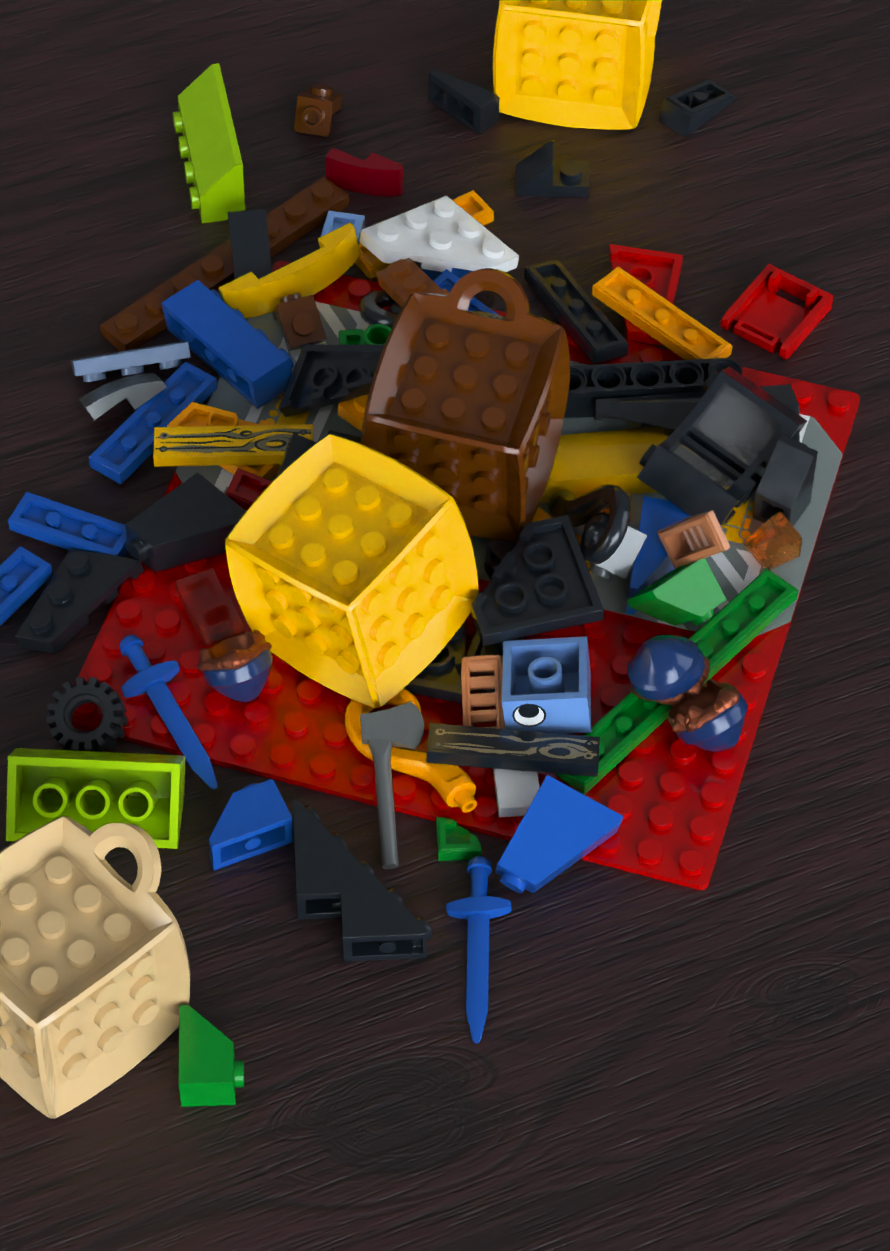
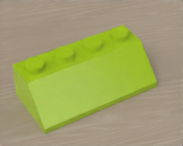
(210, 146)
(95, 791)

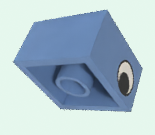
(547, 685)

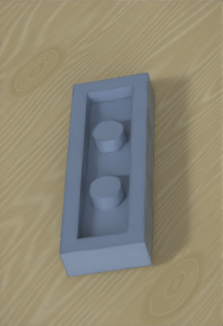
(130, 361)

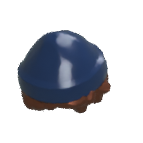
(237, 666)
(668, 670)
(710, 719)

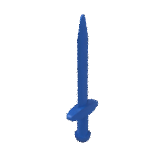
(152, 681)
(478, 911)

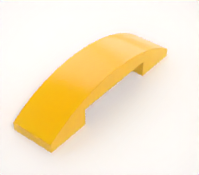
(304, 276)

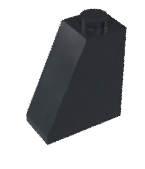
(183, 526)

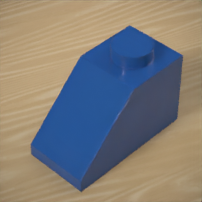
(250, 825)

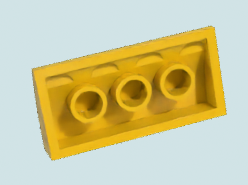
(602, 459)

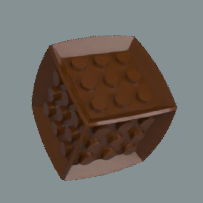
(473, 401)

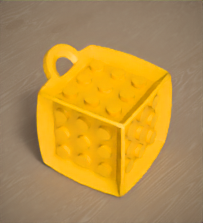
(575, 61)
(353, 569)

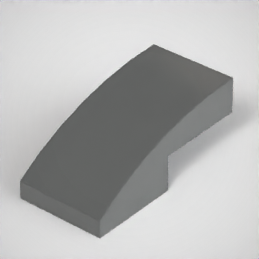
(135, 389)

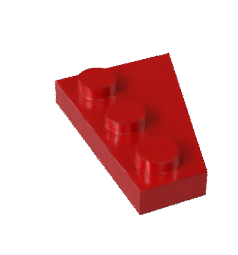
(654, 269)

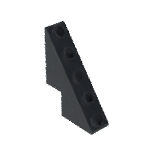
(340, 886)

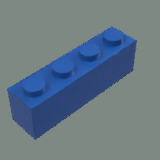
(228, 343)

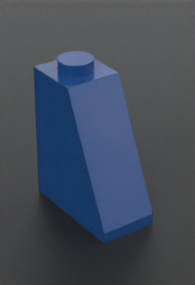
(554, 835)

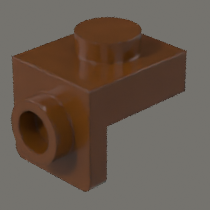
(316, 109)
(299, 321)

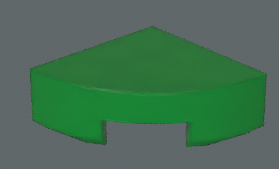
(455, 841)

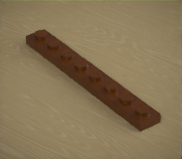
(285, 226)

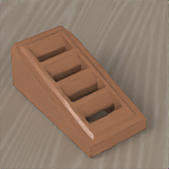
(693, 538)
(482, 674)

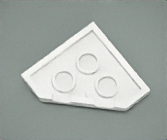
(440, 238)

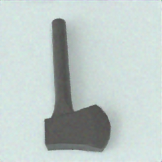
(381, 730)

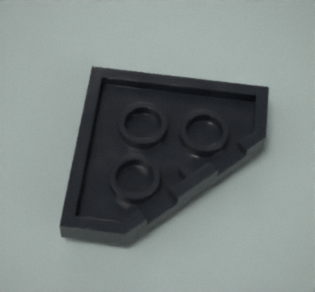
(538, 586)

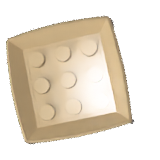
(83, 963)

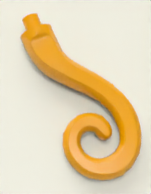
(449, 780)

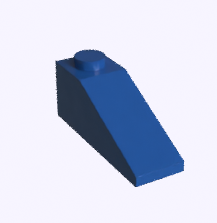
(652, 558)

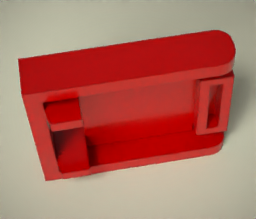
(772, 320)

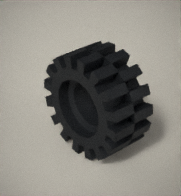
(76, 695)

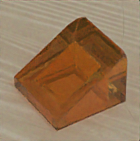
(774, 542)

